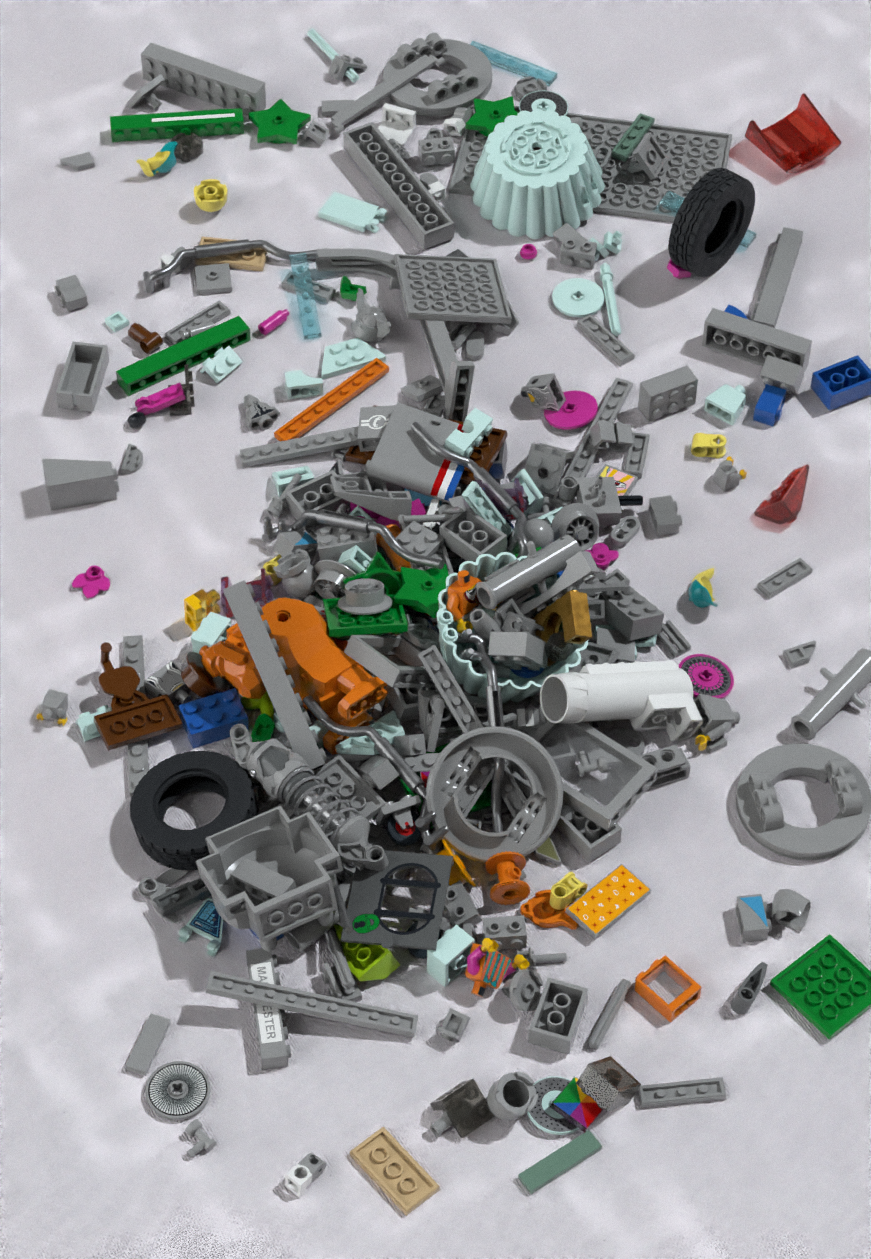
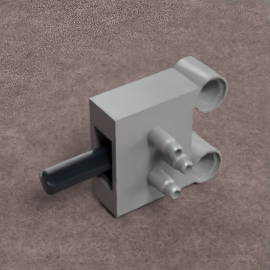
(600, 495)

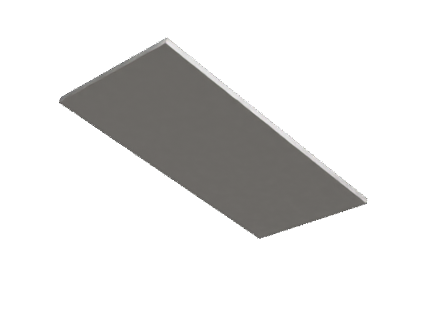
(627, 194)

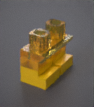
(199, 606)

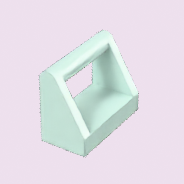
(281, 484)
(535, 501)

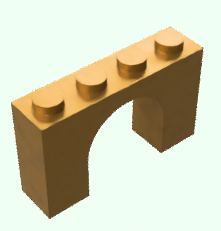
(574, 614)

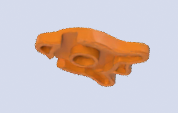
(543, 915)

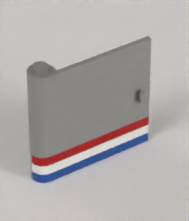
(409, 462)

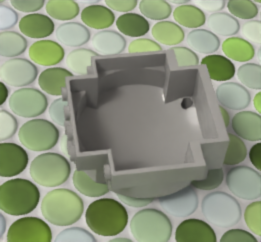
(292, 849)

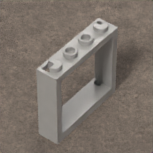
(369, 652)

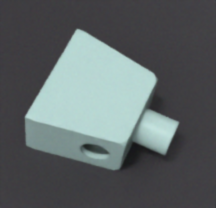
(726, 403)

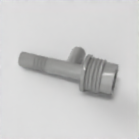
(278, 506)

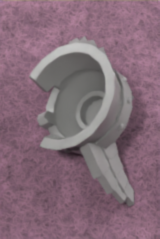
(370, 321)

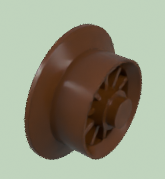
(199, 679)

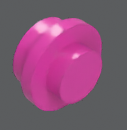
(528, 251)

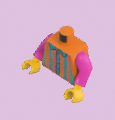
(489, 966)

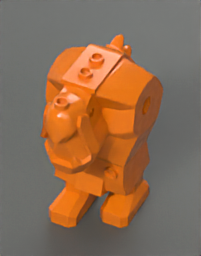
(312, 660)

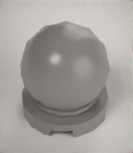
(536, 531)
(296, 574)
(512, 1096)

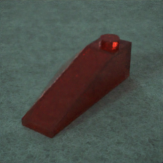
(786, 499)

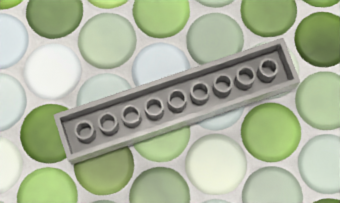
(398, 185)
(273, 675)

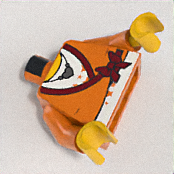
(463, 599)

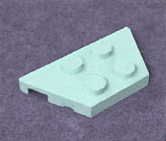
(348, 357)
(387, 727)

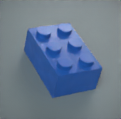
(842, 382)
(212, 717)

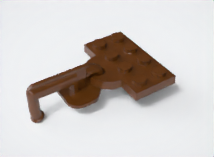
(132, 713)

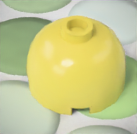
(210, 195)

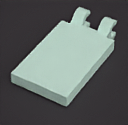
(352, 213)

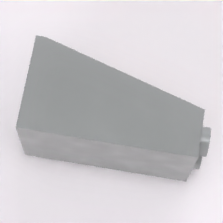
(79, 482)

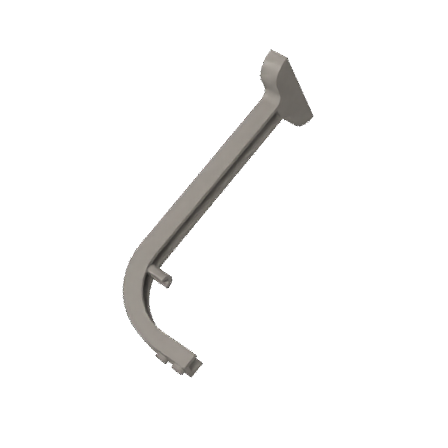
(454, 375)

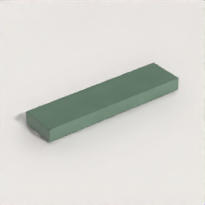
(632, 137)
(559, 1162)

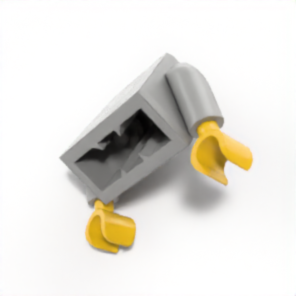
(716, 717)

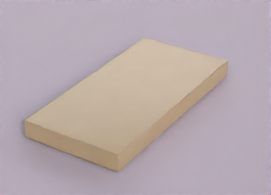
(252, 260)
(394, 1171)

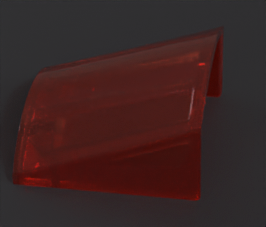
(797, 139)

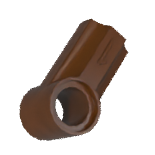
(147, 340)

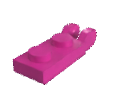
(160, 399)

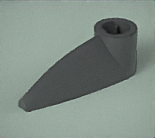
(749, 989)

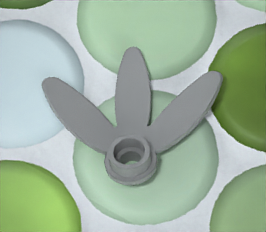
(159, 887)

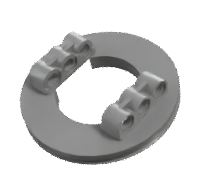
(447, 94)
(538, 813)
(763, 814)

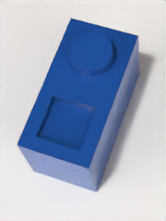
(769, 405)

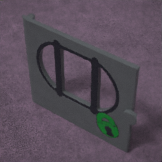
(368, 895)

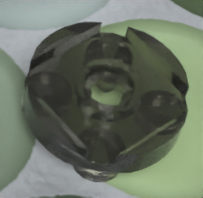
(194, 146)

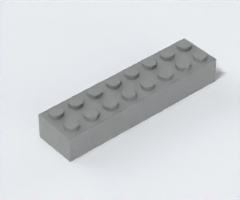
(203, 79)

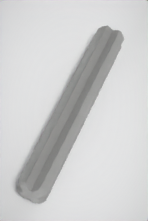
(339, 959)
(609, 1014)

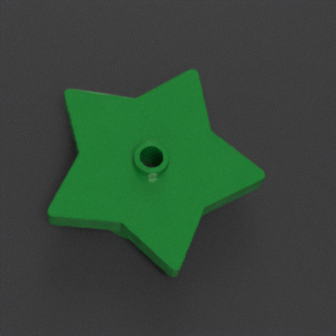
(489, 114)
(278, 123)
(380, 570)
(422, 589)

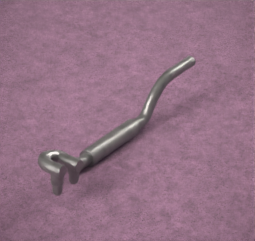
(212, 250)
(387, 751)

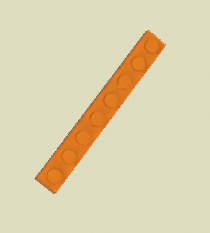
(332, 401)

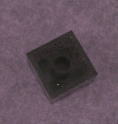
(608, 1084)

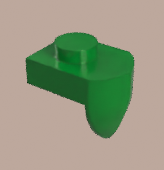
(349, 290)
(263, 728)

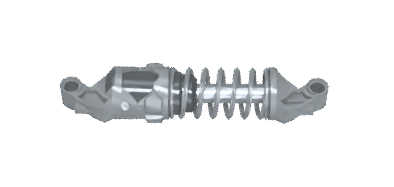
(292, 782)

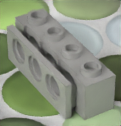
(670, 765)

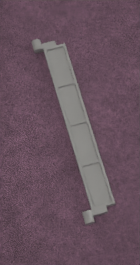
(383, 90)

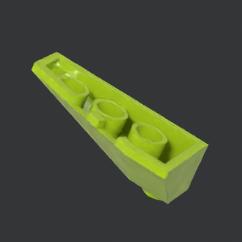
(367, 960)

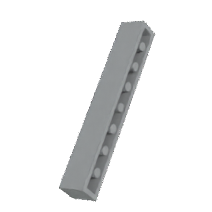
(777, 277)

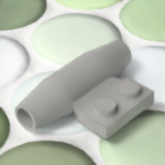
(483, 623)

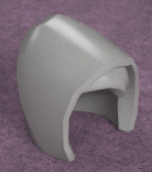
(790, 909)

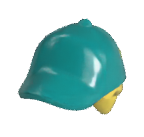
(161, 162)
(701, 591)

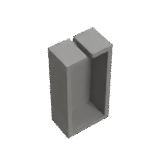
(82, 376)

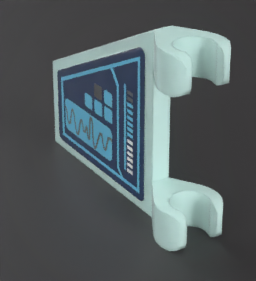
(207, 924)

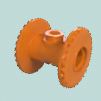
(508, 867)

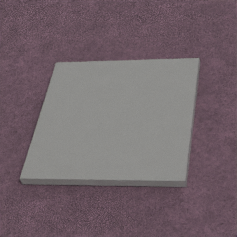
(452, 288)

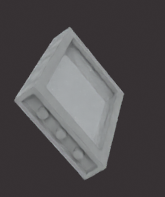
(596, 794)

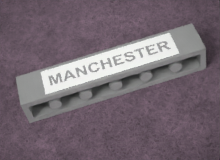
(268, 1019)

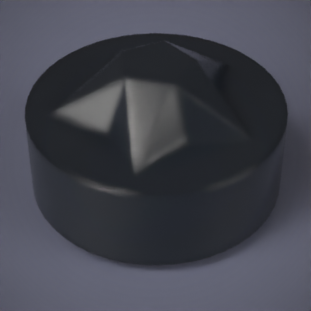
(136, 420)

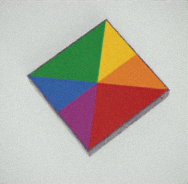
(576, 1106)

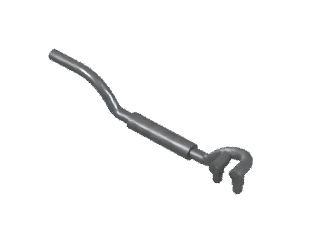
(352, 523)
(519, 541)
(495, 714)

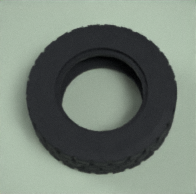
(711, 222)
(175, 778)

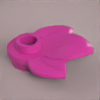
(602, 555)
(92, 581)

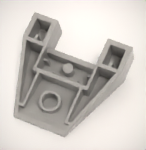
(372, 494)

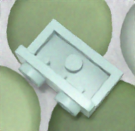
(221, 365)
(86, 724)

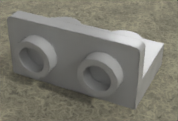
(336, 989)

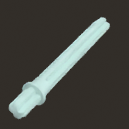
(330, 52)
(606, 278)

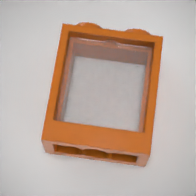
(667, 988)

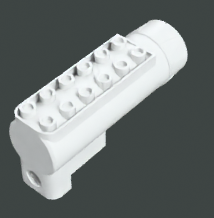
(645, 692)

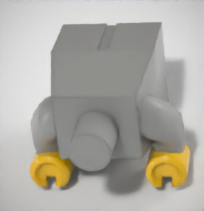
(727, 476)
(54, 706)

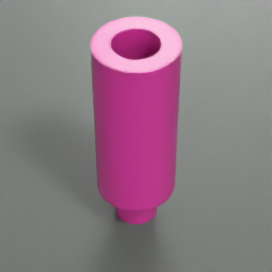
(273, 321)

